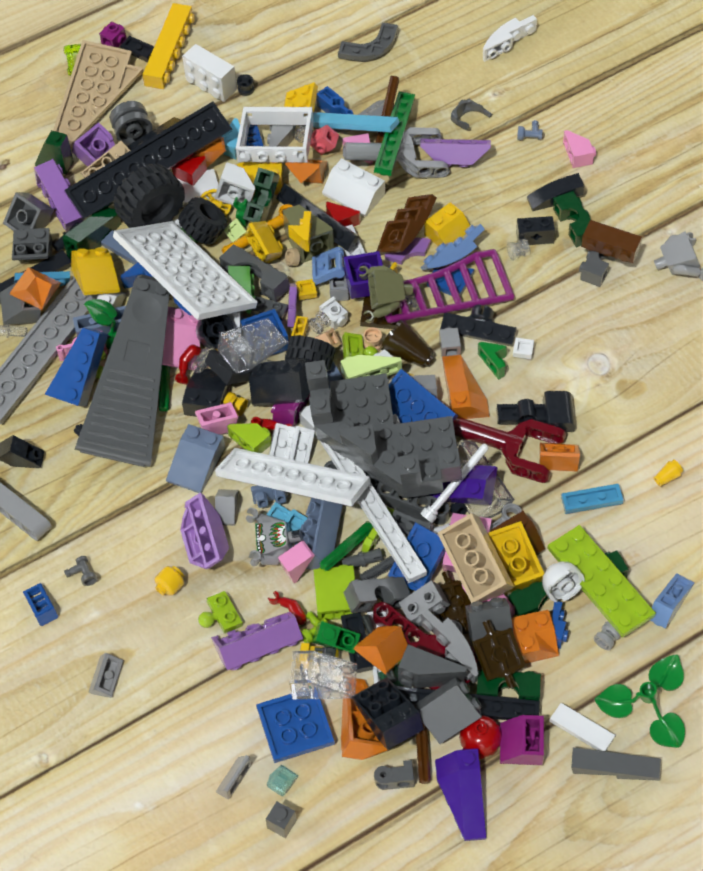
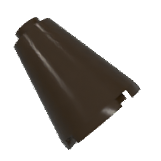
(407, 345)

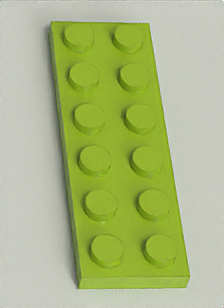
(603, 581)

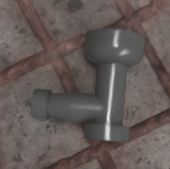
(88, 577)

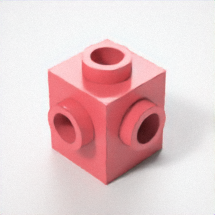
(324, 139)

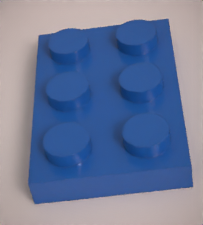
(429, 551)

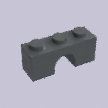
(594, 269)
(363, 594)

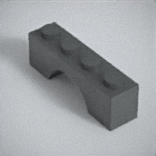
(272, 281)

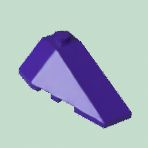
(475, 487)
(461, 784)

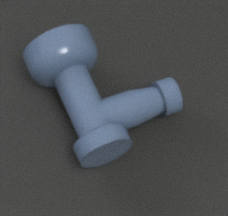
(535, 132)

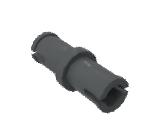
(362, 559)

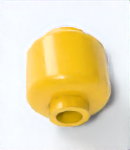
(169, 580)

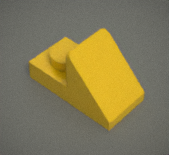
(302, 233)

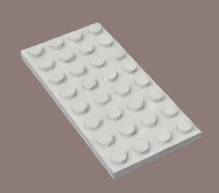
(185, 270)

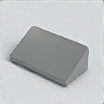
(106, 675)
(234, 777)

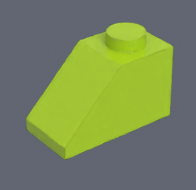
(250, 436)

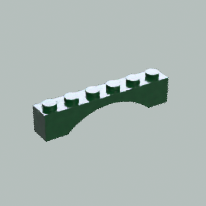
(534, 597)

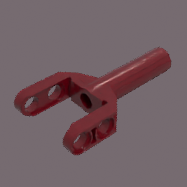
(512, 442)

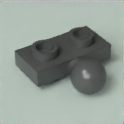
(265, 305)

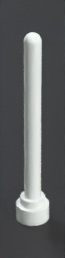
(431, 511)

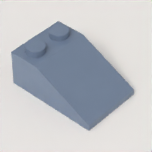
(195, 458)

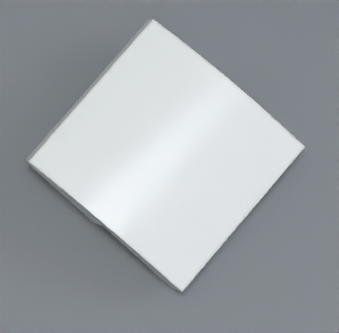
(292, 442)

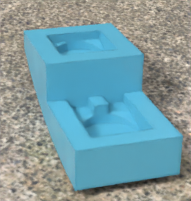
(292, 518)

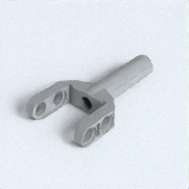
(406, 154)

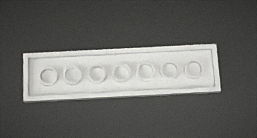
(293, 476)

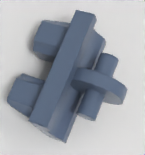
(262, 495)

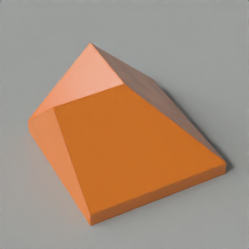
(312, 171)
(35, 288)

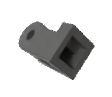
(394, 777)

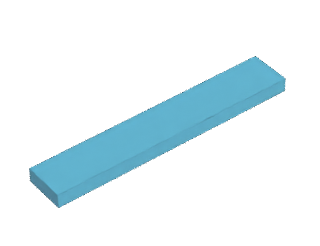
(355, 122)

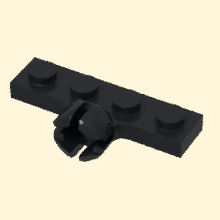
(480, 326)

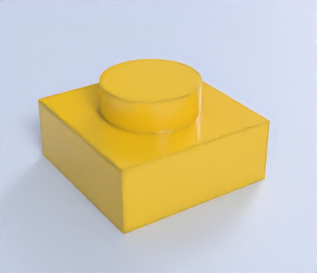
(306, 289)

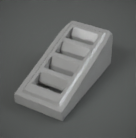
(339, 289)

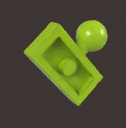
(354, 346)
(222, 611)

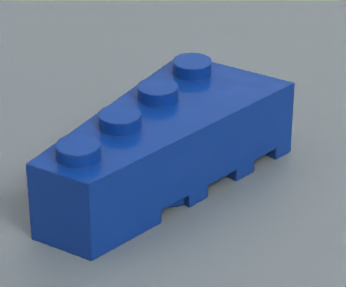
(79, 369)

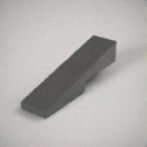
(616, 764)

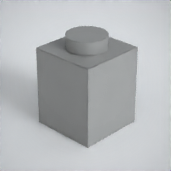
(449, 342)

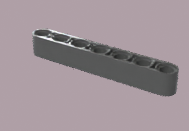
(394, 500)

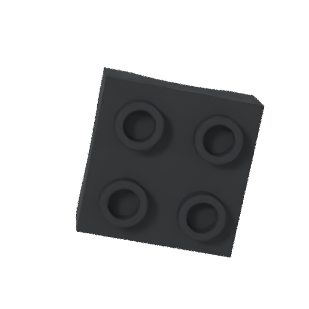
(224, 370)

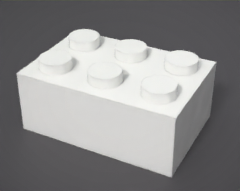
(209, 73)

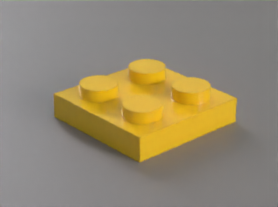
(302, 97)

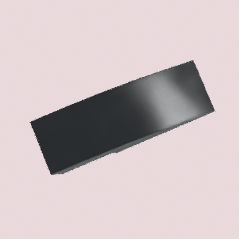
(544, 196)

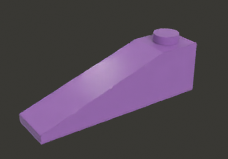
(93, 144)

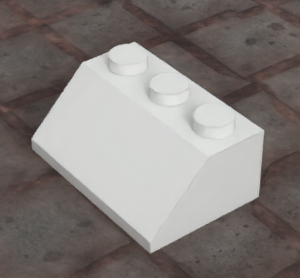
(354, 187)

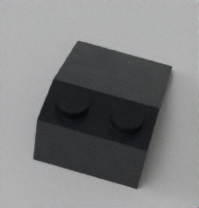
(203, 391)

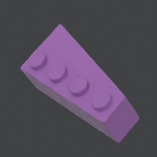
(52, 183)

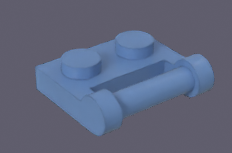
(322, 265)

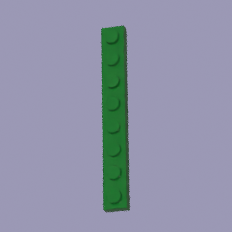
(392, 140)

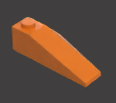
(356, 735)

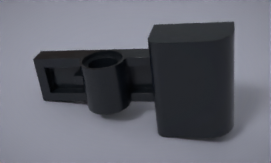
(555, 411)

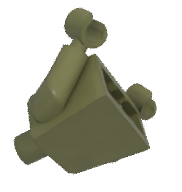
(385, 290)

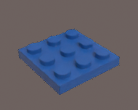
(294, 726)

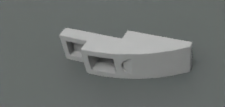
(457, 646)

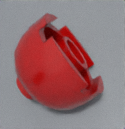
(481, 735)

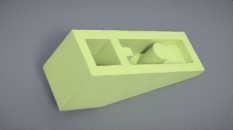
(369, 365)

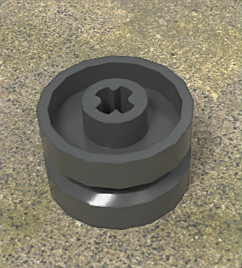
(130, 121)

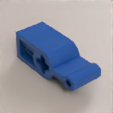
(331, 102)

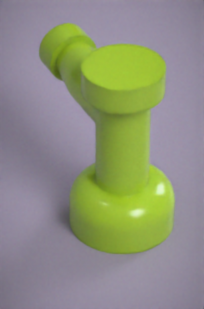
(309, 634)

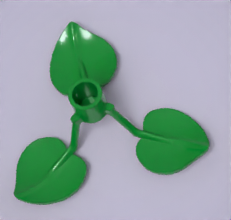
(104, 315)
(665, 673)

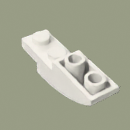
(503, 38)

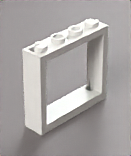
(274, 116)

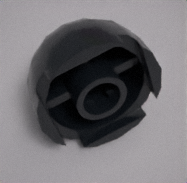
(209, 330)

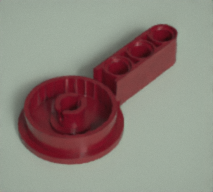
(426, 642)

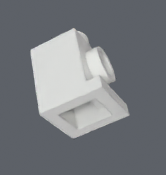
(335, 312)

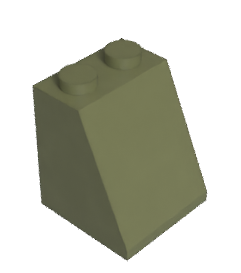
(321, 233)

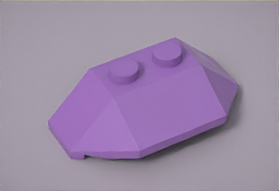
(455, 150)
(203, 533)

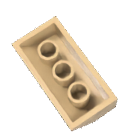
(475, 559)

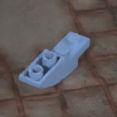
(453, 251)

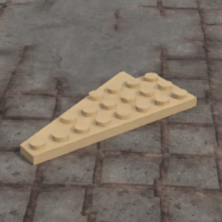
(94, 86)

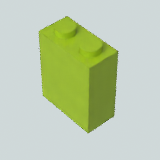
(329, 591)

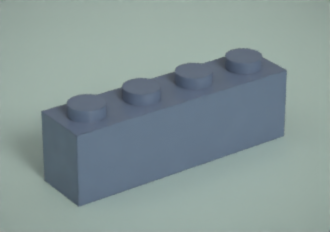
(320, 529)

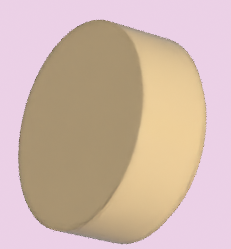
(292, 257)

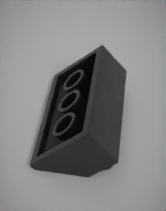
(279, 382)

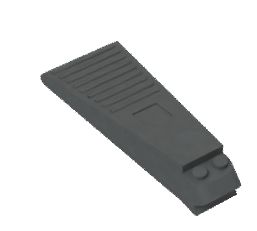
(126, 397)

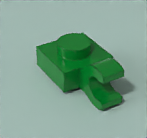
(240, 210)

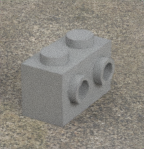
(427, 597)

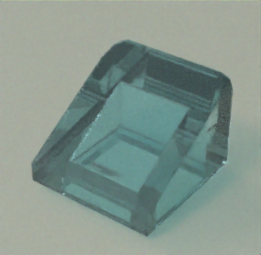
(281, 780)

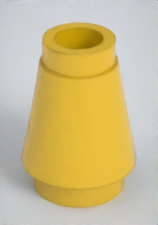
(669, 472)

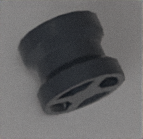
(245, 85)

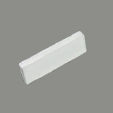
(582, 728)

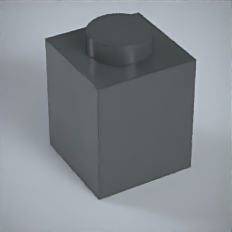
(281, 819)

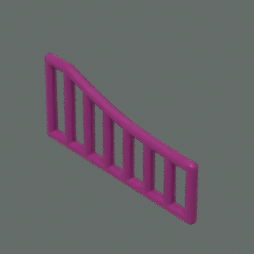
(459, 305)

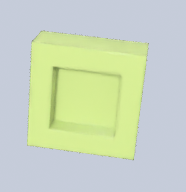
(235, 230)

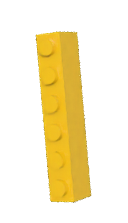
(168, 46)

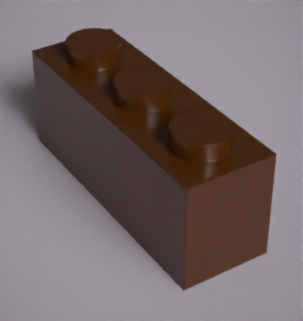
(611, 241)

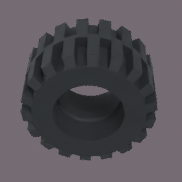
(202, 220)
(310, 347)

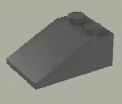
(427, 670)

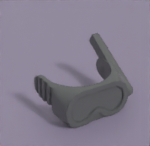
(466, 106)

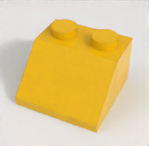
(446, 225)
(263, 242)

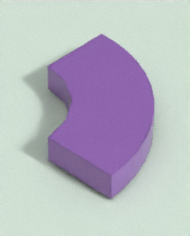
(417, 247)
(292, 305)

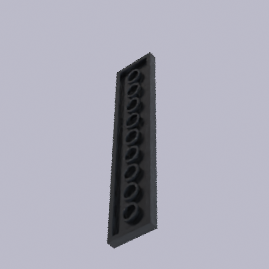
(165, 148)

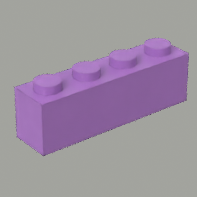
(257, 640)

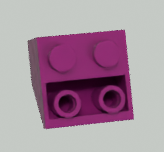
(522, 740)

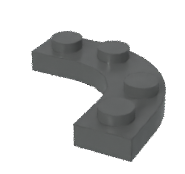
(373, 49)

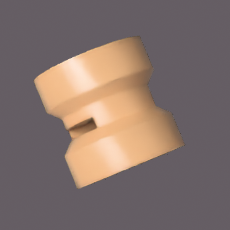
(373, 338)

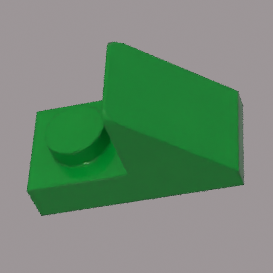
(493, 357)

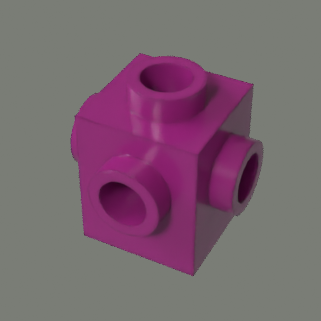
(113, 35)

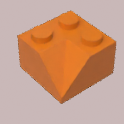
(535, 636)

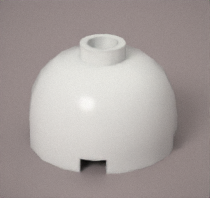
(562, 581)

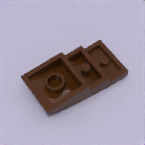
(406, 224)

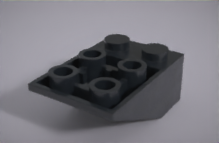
(388, 713)

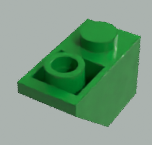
(335, 637)

